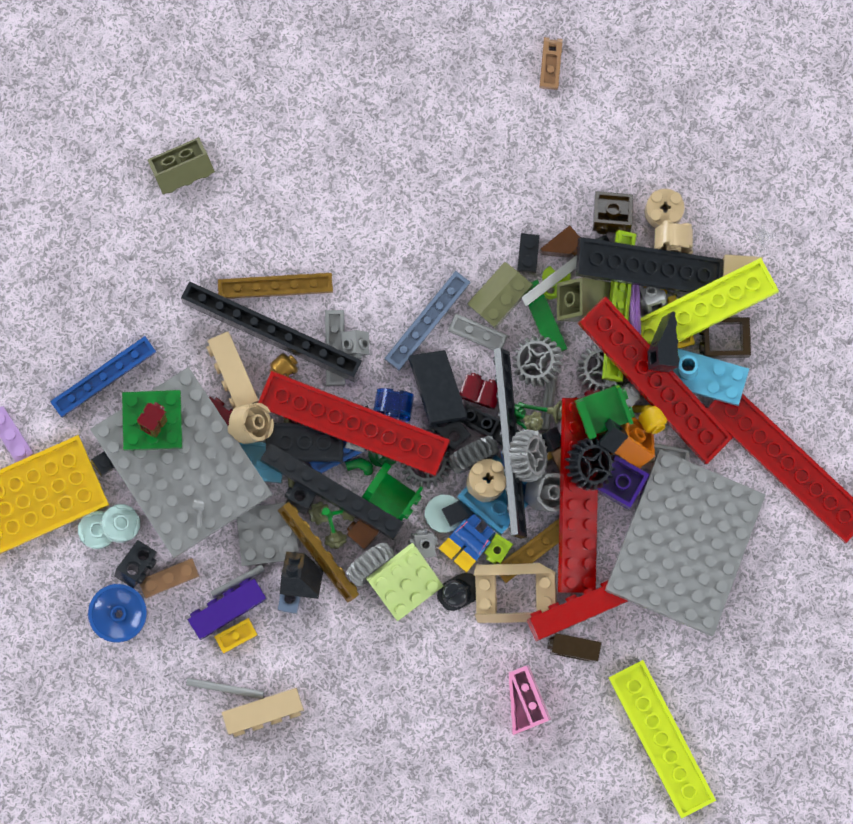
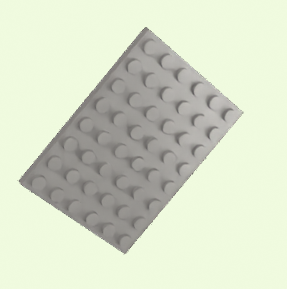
(206, 469)
(685, 543)

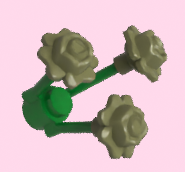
(534, 421)

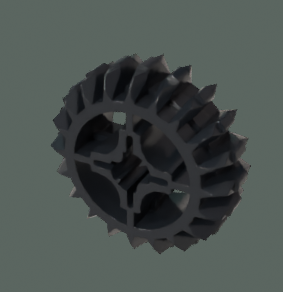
(580, 466)

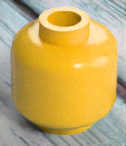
(652, 419)

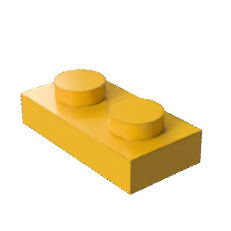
(236, 635)

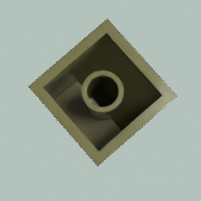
(579, 296)

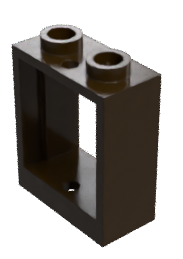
(745, 340)
(574, 647)

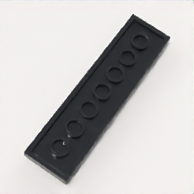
(645, 265)

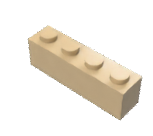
(232, 370)
(262, 711)

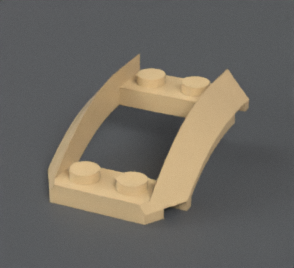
(486, 590)

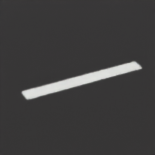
(550, 281)

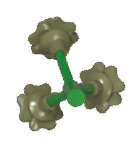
(321, 513)

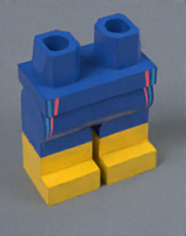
(473, 540)

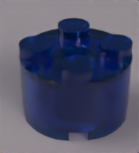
(394, 403)

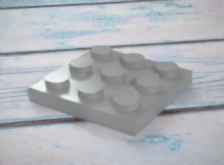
(265, 536)

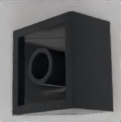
(300, 576)

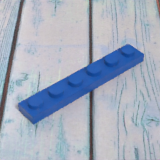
(103, 376)

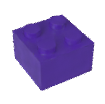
(625, 484)

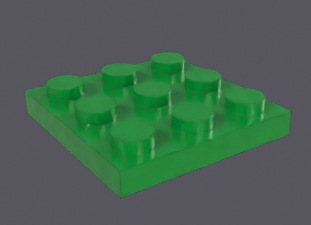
(169, 436)

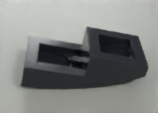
(456, 512)

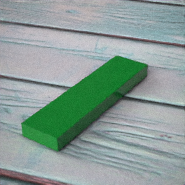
(545, 320)

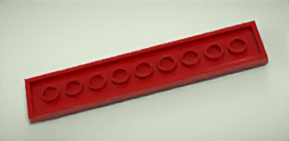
(661, 389)
(354, 423)
(788, 464)
(576, 513)

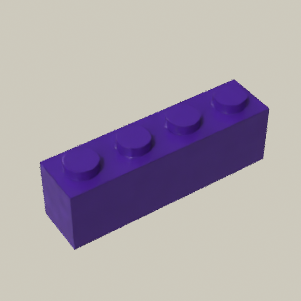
(227, 608)

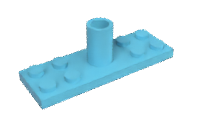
(712, 377)

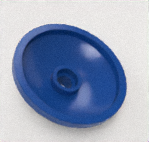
(103, 613)

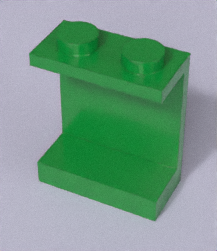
(601, 406)
(391, 494)

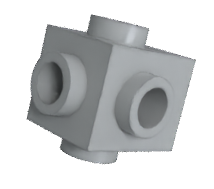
(652, 299)
(355, 343)
(427, 548)

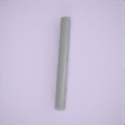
(225, 688)

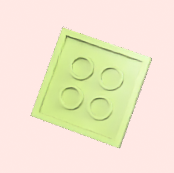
(404, 582)

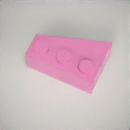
(526, 701)

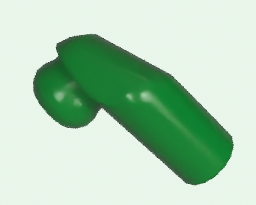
(362, 464)

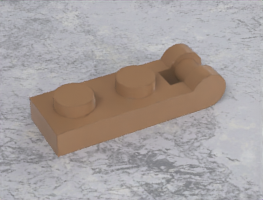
(550, 64)

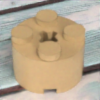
(664, 198)
(674, 237)
(250, 423)
(478, 486)

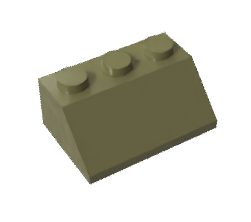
(181, 166)
(500, 295)

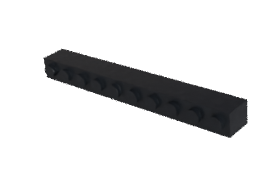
(272, 331)

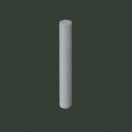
(235, 582)

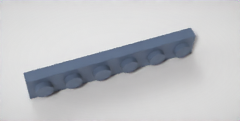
(427, 320)

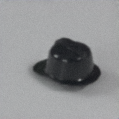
(457, 592)

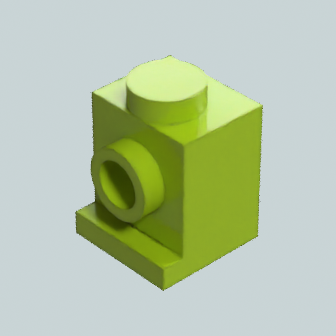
(505, 546)

